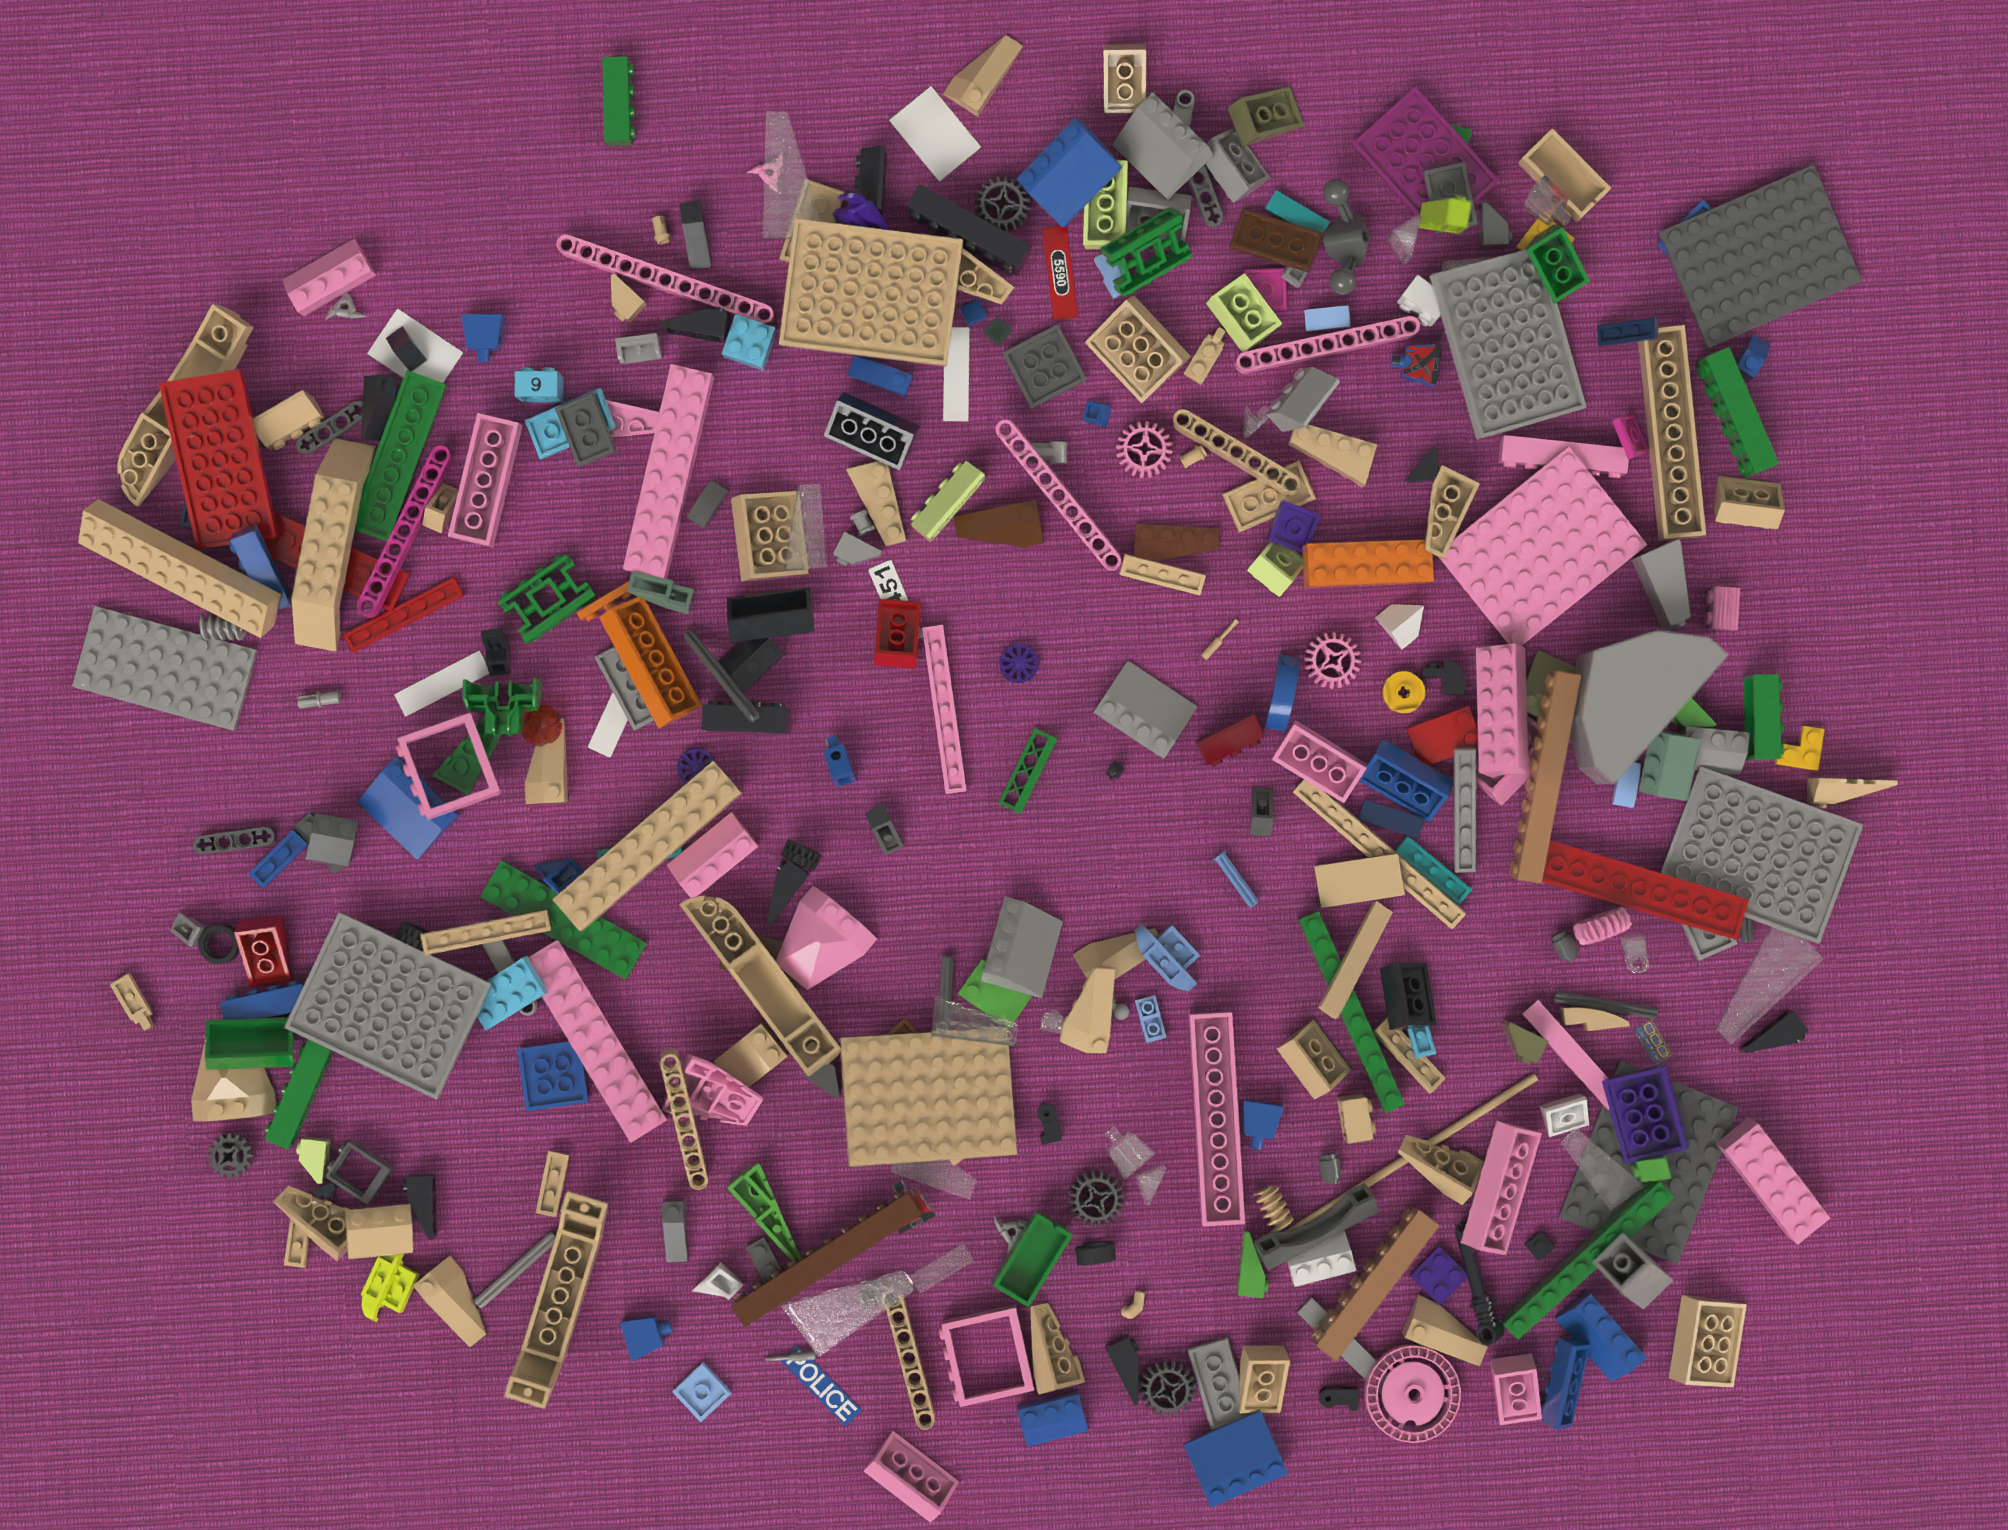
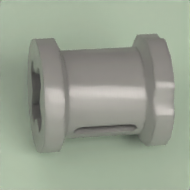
(862, 523)

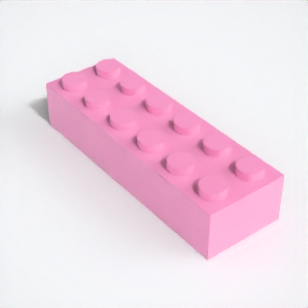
(485, 480)
(1502, 710)
(1773, 1180)
(1501, 1188)

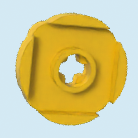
(1410, 682)

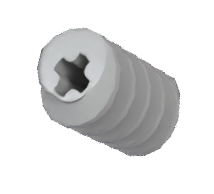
(219, 629)

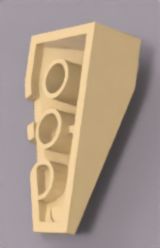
(980, 79)
(981, 281)
(1448, 505)
(548, 772)
(1832, 791)
(1115, 952)
(1090, 1019)
(1446, 1169)
(317, 1218)
(451, 1299)
(1437, 1329)
(1052, 1360)

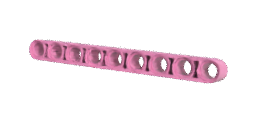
(1337, 344)
(1061, 505)

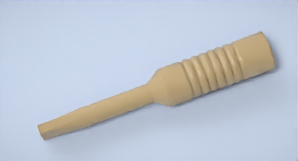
(1217, 641)

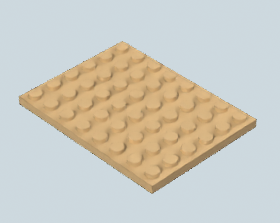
(870, 292)
(926, 1099)

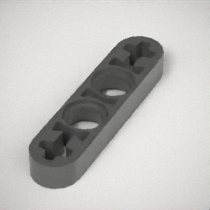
(1197, 190)
(331, 425)
(235, 843)

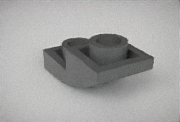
(707, 504)

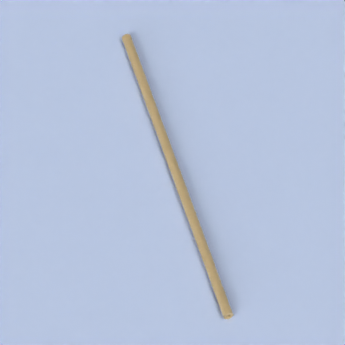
(1434, 1141)

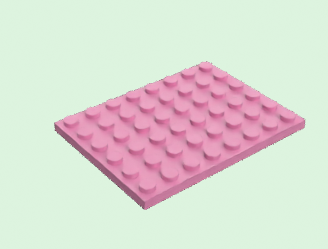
(1542, 548)

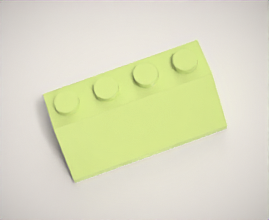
(1107, 211)
(948, 501)

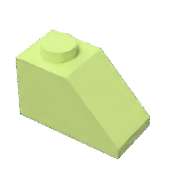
(315, 1156)

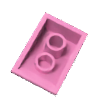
(1516, 1389)

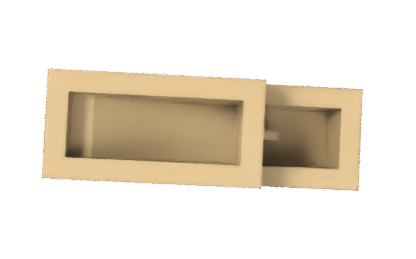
(1591, 1018)

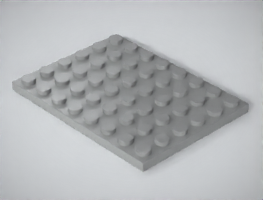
(1507, 344)
(1764, 850)
(388, 1005)

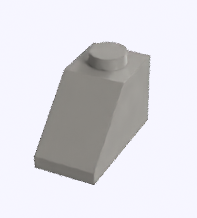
(854, 551)

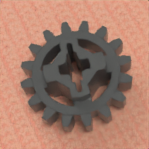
(236, 1161)

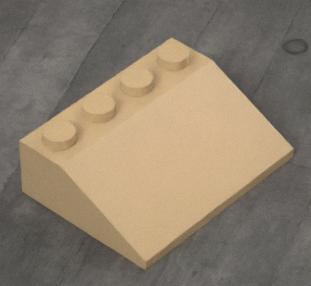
(1137, 349)
(763, 534)
(1707, 1341)

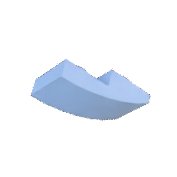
(1109, 274)
(1327, 318)
(1627, 786)
(1150, 1019)

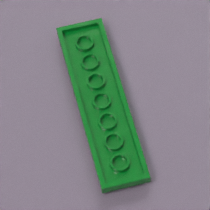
(398, 454)
(599, 942)

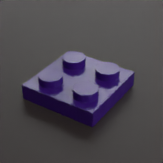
(1293, 526)
(1438, 1275)

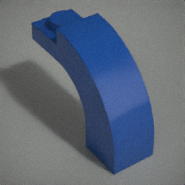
(1283, 693)

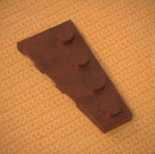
(1171, 542)

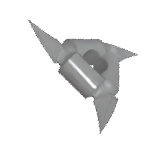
(350, 312)
(1003, 1229)

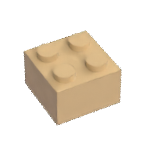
(1355, 1118)

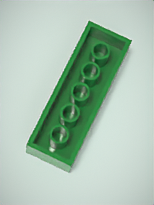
(1736, 412)

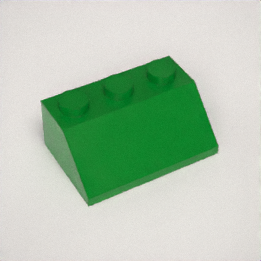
(1557, 263)

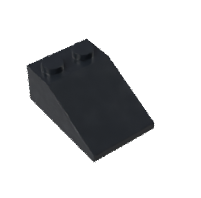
(703, 324)

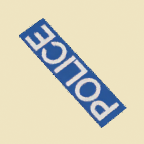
(823, 1388)

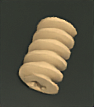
(1274, 1207)

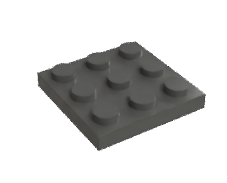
(1044, 366)

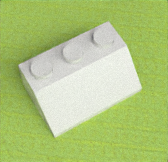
(1322, 1261)

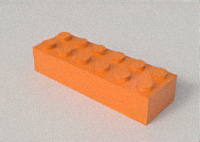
(1367, 563)
(650, 661)

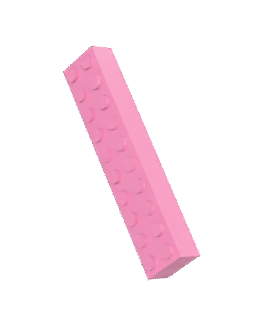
(668, 471)
(596, 1043)
(1216, 1118)

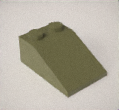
(1265, 116)
(1536, 678)

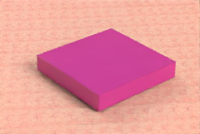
(1270, 286)
(1630, 436)

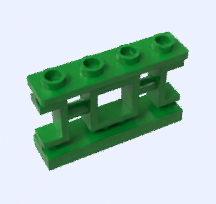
(1140, 239)
(557, 613)

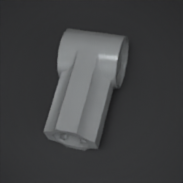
(1051, 452)

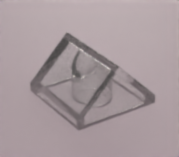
(1403, 239)

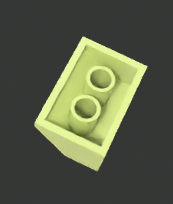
(1243, 313)

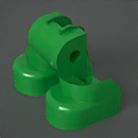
(502, 718)

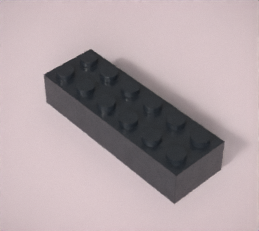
(977, 234)

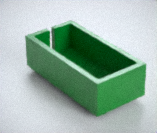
(1762, 716)
(248, 1044)
(1031, 1258)

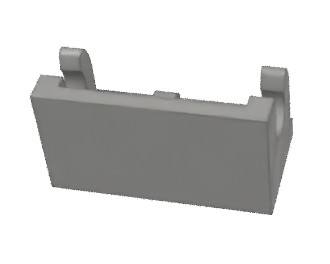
(638, 348)

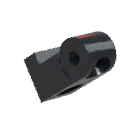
(1048, 1116)
(1339, 1395)

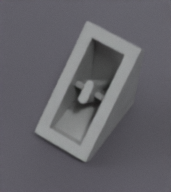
(188, 929)

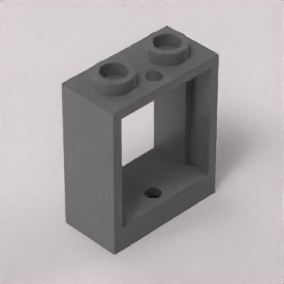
(364, 1196)

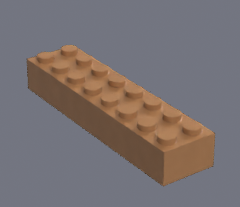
(1374, 1282)

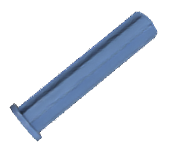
(1236, 879)

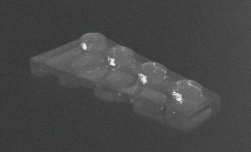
(806, 536)
(968, 1024)
(1603, 1173)
(938, 1174)

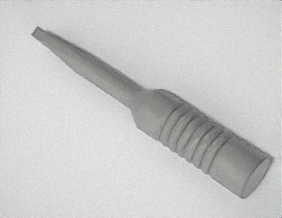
(801, 1356)

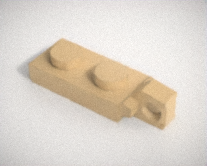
(1205, 357)
(133, 1001)

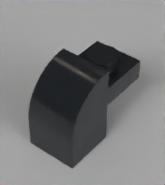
(497, 651)
(1451, 677)

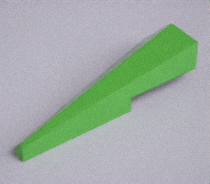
(756, 1196)

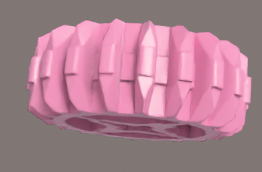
(1145, 441)
(1326, 652)
(1602, 926)

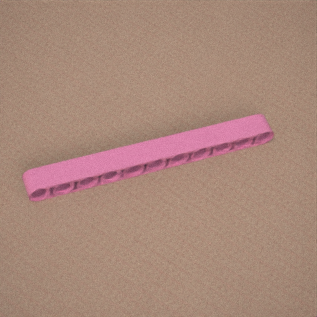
(657, 274)

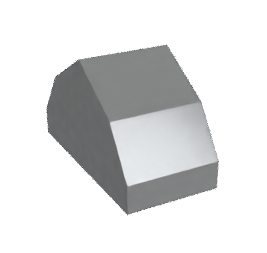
(1632, 694)

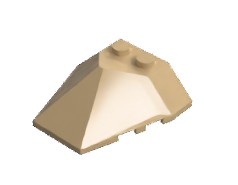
(231, 1093)

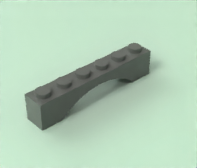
(1284, 1245)

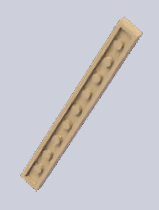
(1374, 846)

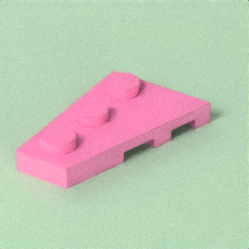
(632, 420)

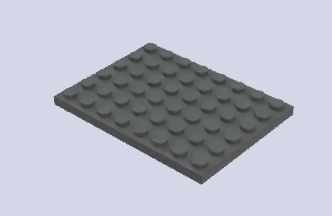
(1760, 256)
(1690, 1170)

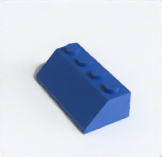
(1406, 780)
(1609, 1344)
(1565, 1383)

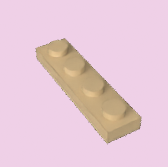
(1162, 574)
(1402, 1049)

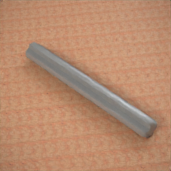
(513, 1272)

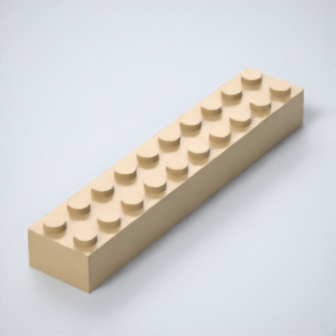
(1672, 435)
(179, 568)
(647, 846)

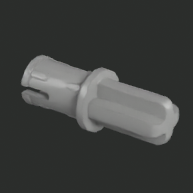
(319, 699)

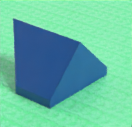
(559, 873)

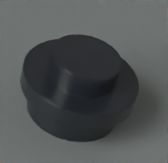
(1115, 770)

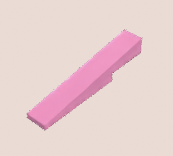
(1567, 1050)

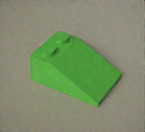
(993, 998)

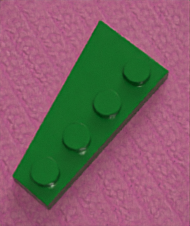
(462, 766)

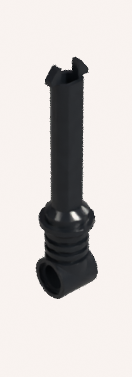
(1481, 1300)

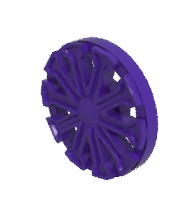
(1019, 663)
(694, 766)

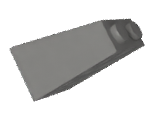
(1665, 583)
(1632, 1271)

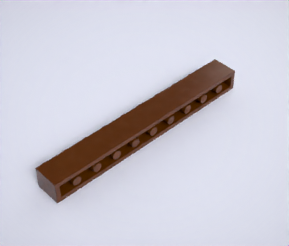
(826, 1258)

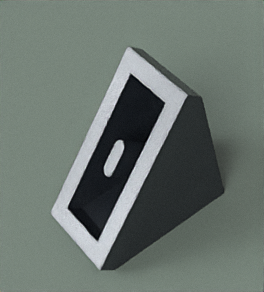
(406, 349)
(1426, 470)

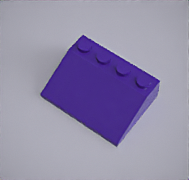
(1646, 1113)

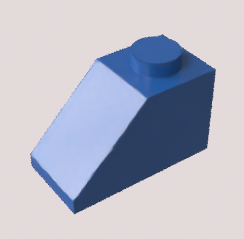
(1752, 357)

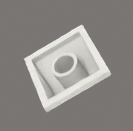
(1565, 1114)

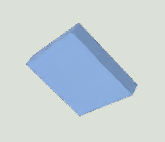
(701, 1391)

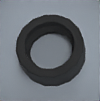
(204, 949)
(1095, 1253)

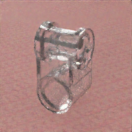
(1635, 947)

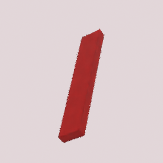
(404, 615)

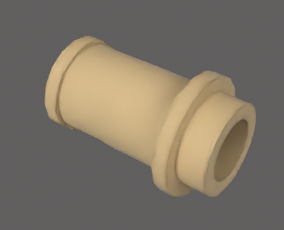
(662, 235)
(1193, 456)

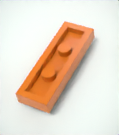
(606, 602)

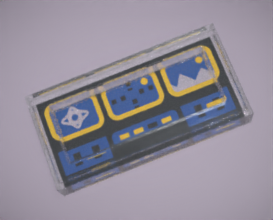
(1652, 1042)

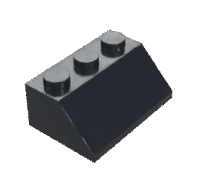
(872, 175)
(750, 661)
(1407, 996)

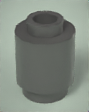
(1565, 946)
(1330, 1168)

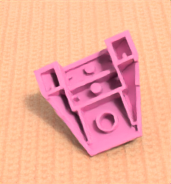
(821, 940)
(715, 1093)

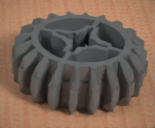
(992, 202)
(1104, 1195)
(1160, 1371)

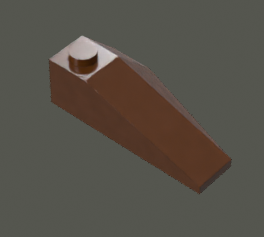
(1008, 525)

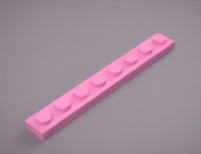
(944, 709)

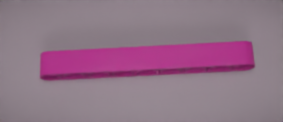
(404, 542)

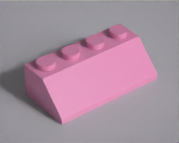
(328, 277)
(1319, 761)
(1504, 786)
(712, 855)
(911, 1476)

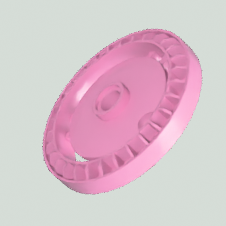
(1425, 1403)

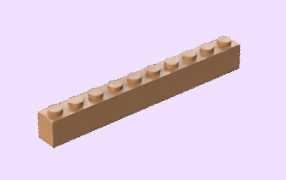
(1545, 775)

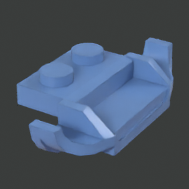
(1168, 955)

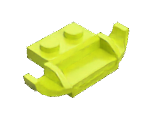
(388, 1286)

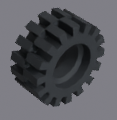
(801, 854)
(411, 934)

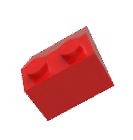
(897, 633)
(1438, 737)
(264, 950)

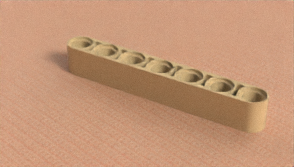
(1231, 443)
(684, 1128)
(909, 1367)

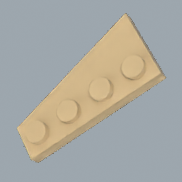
(878, 495)

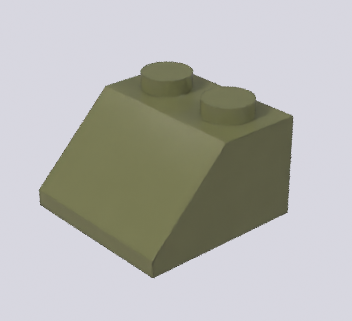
(1524, 1043)

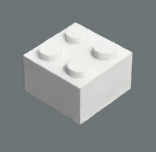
(1420, 301)

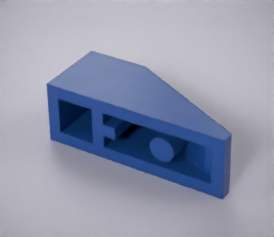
(880, 376)

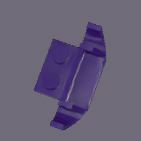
(859, 213)

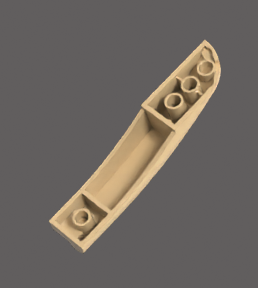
(149, 446)
(763, 981)

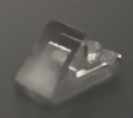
(1251, 422)

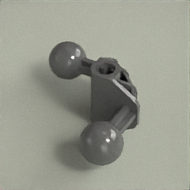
(1345, 239)

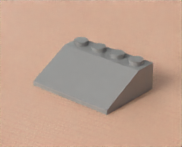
(1161, 146)
(1145, 710)
(1022, 948)

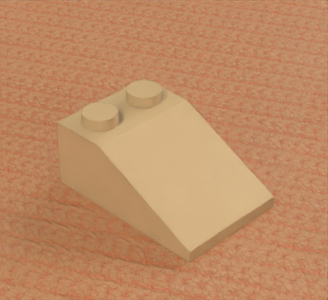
(1124, 77)
(752, 1056)
(1262, 1378)

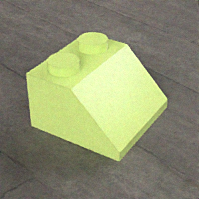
(1277, 567)

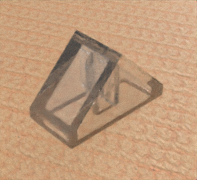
(1149, 1181)

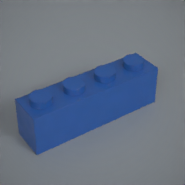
(258, 562)
(262, 1005)

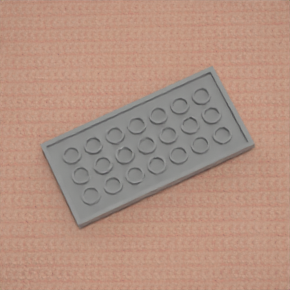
(164, 668)

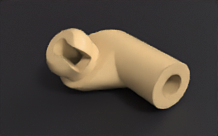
(1136, 1307)

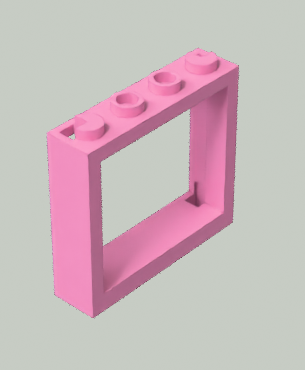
(417, 788)
(949, 1354)

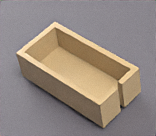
(1567, 171)

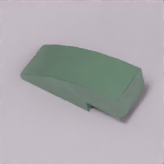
(660, 592)

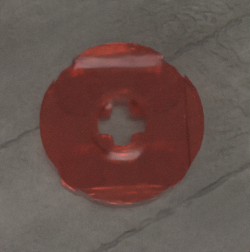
(544, 735)

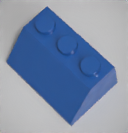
(1052, 1418)

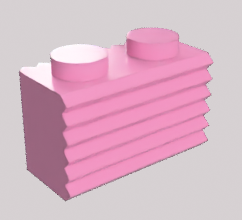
(1723, 608)

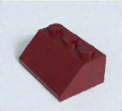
(1230, 740)

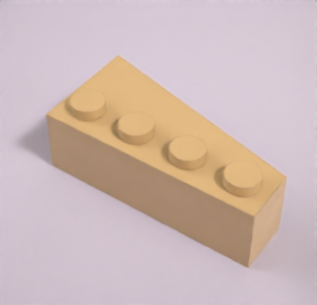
(1336, 451)

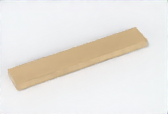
(485, 932)
(1355, 960)

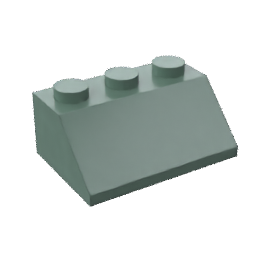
(1670, 765)

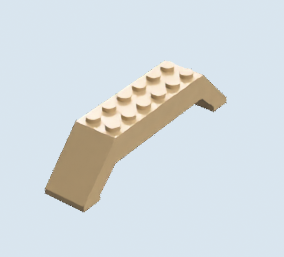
(329, 543)
(558, 1300)

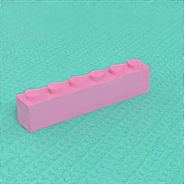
(1538, 452)

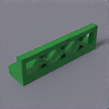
(1046, 750)

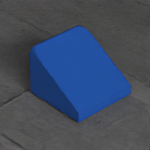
(973, 313)
(1097, 413)

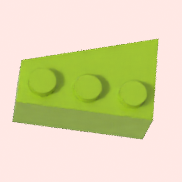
(1446, 215)

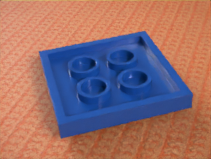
(552, 1076)

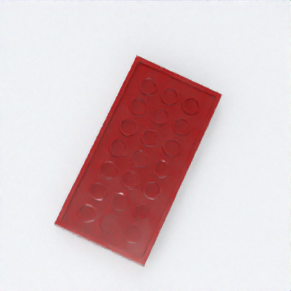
(218, 457)

